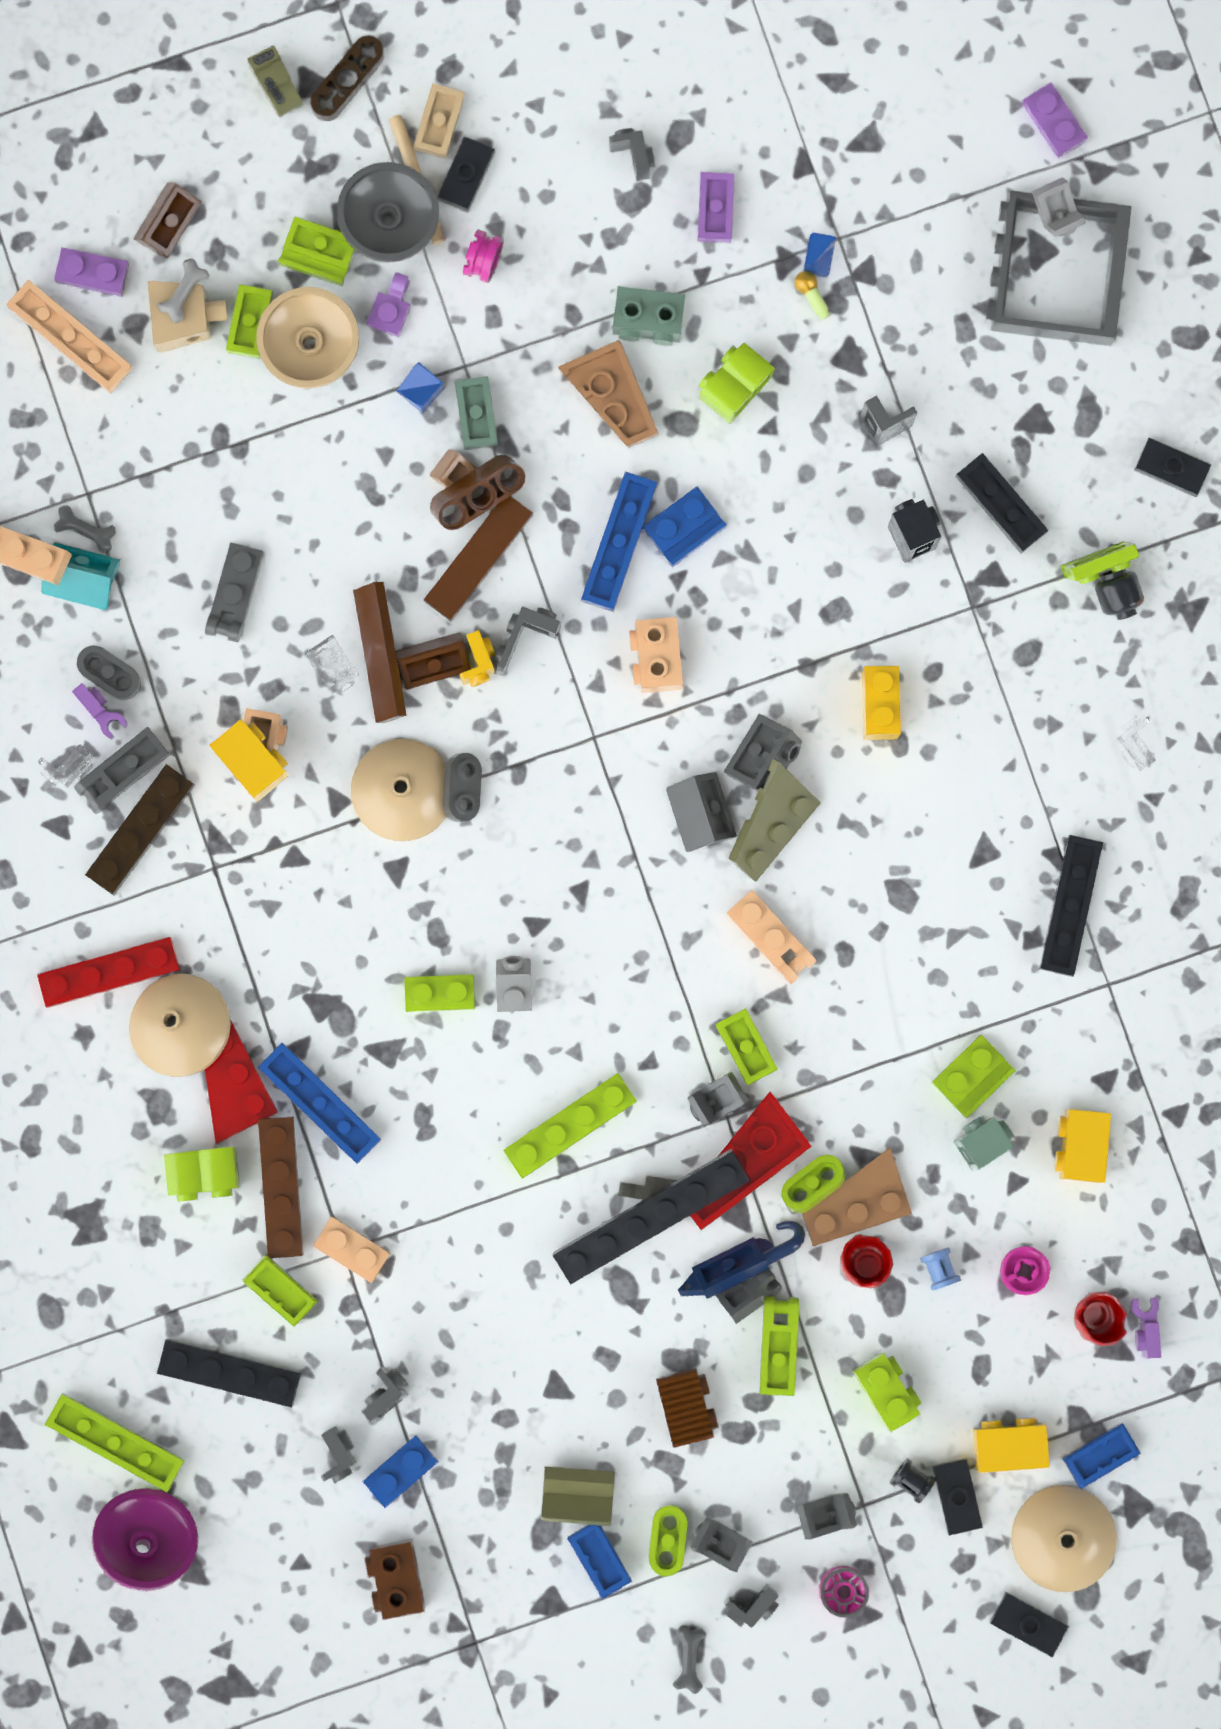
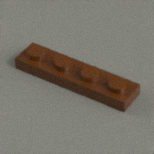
(280, 1187)

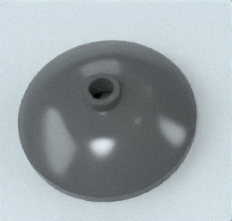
(393, 192)

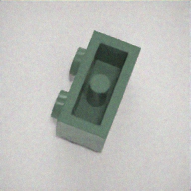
(648, 315)
(984, 1141)

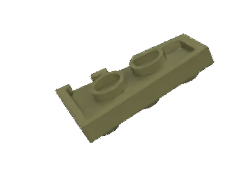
(777, 817)

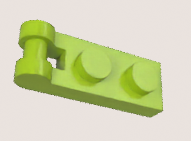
(779, 1347)

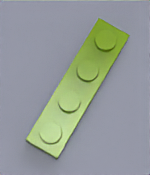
(570, 1125)
(114, 1442)

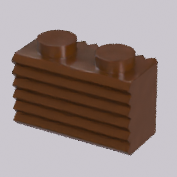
(686, 1408)

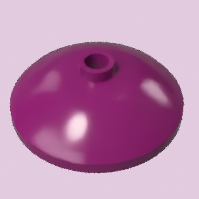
(149, 1520)

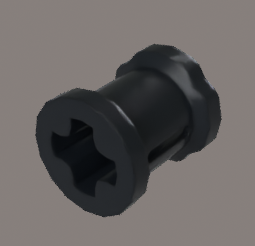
(912, 1480)

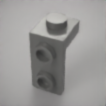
(539, 621)

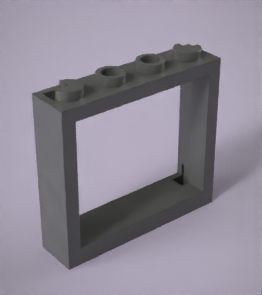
(1104, 212)

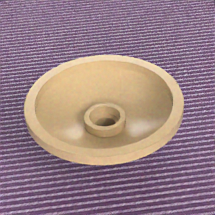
(302, 316)
(396, 814)
(199, 1028)
(1046, 1520)

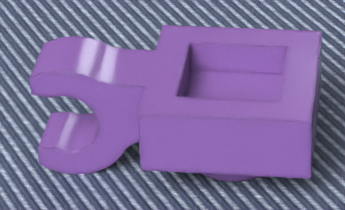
(389, 310)
(94, 702)
(1148, 1337)

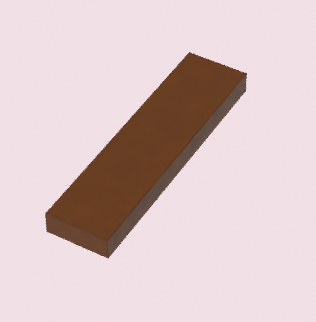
(478, 557)
(379, 652)

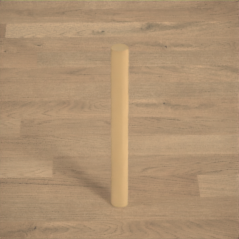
(409, 159)

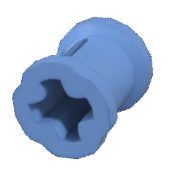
(940, 1269)

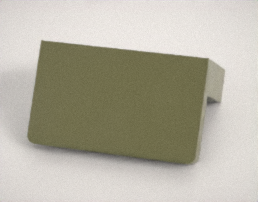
(577, 1496)

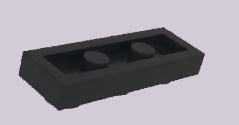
(1001, 503)

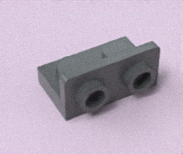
(760, 745)
(384, 1400)

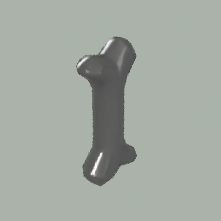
(69, 521)
(690, 1641)

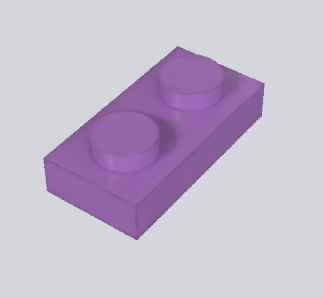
(1054, 120)
(715, 207)
(91, 272)

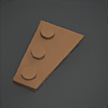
(613, 391)

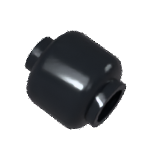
(1119, 593)

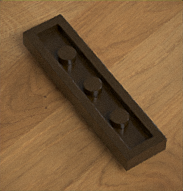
(140, 829)

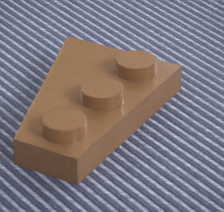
(862, 1201)

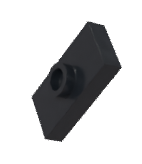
(466, 174)
(1172, 467)
(957, 1496)
(1028, 1624)

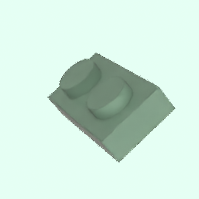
(476, 413)

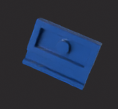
(684, 526)

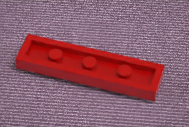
(108, 972)

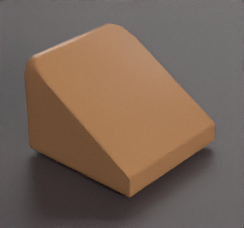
(451, 468)

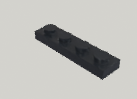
(1071, 906)
(229, 1373)

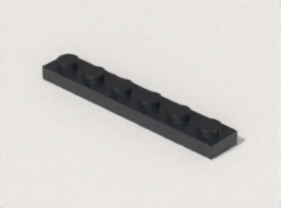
(651, 1216)

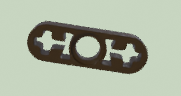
(369, 64)

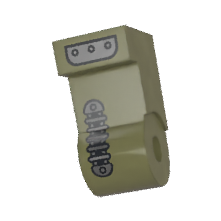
(275, 81)

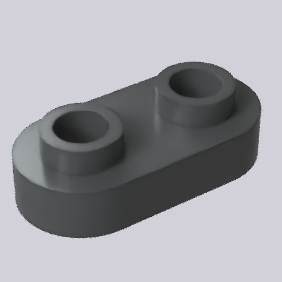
(109, 673)
(461, 786)

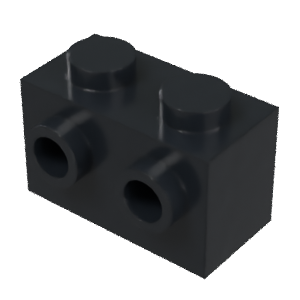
(914, 529)

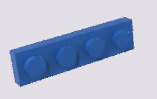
(619, 541)
(319, 1103)

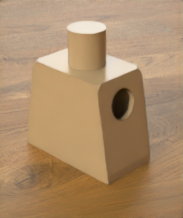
(196, 314)

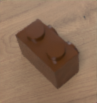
(396, 1579)

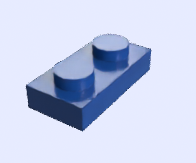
(400, 1471)

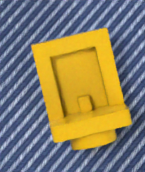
(482, 652)

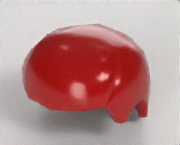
(866, 1261)
(1100, 1319)

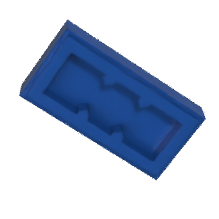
(1101, 1455)
(599, 1559)

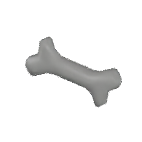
(174, 305)

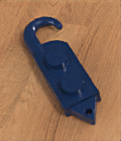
(740, 1263)

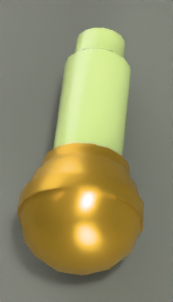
(806, 284)

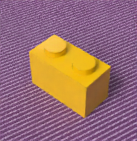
(881, 703)
(249, 759)
(1083, 1146)
(1010, 1447)

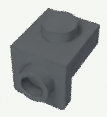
(641, 156)
(717, 1099)
(340, 1446)
(827, 1515)
(720, 1544)
(761, 1606)

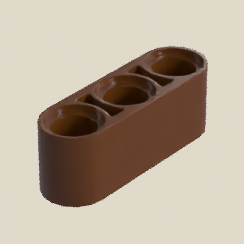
(493, 493)

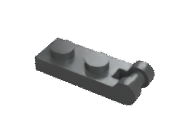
(234, 591)
(122, 769)

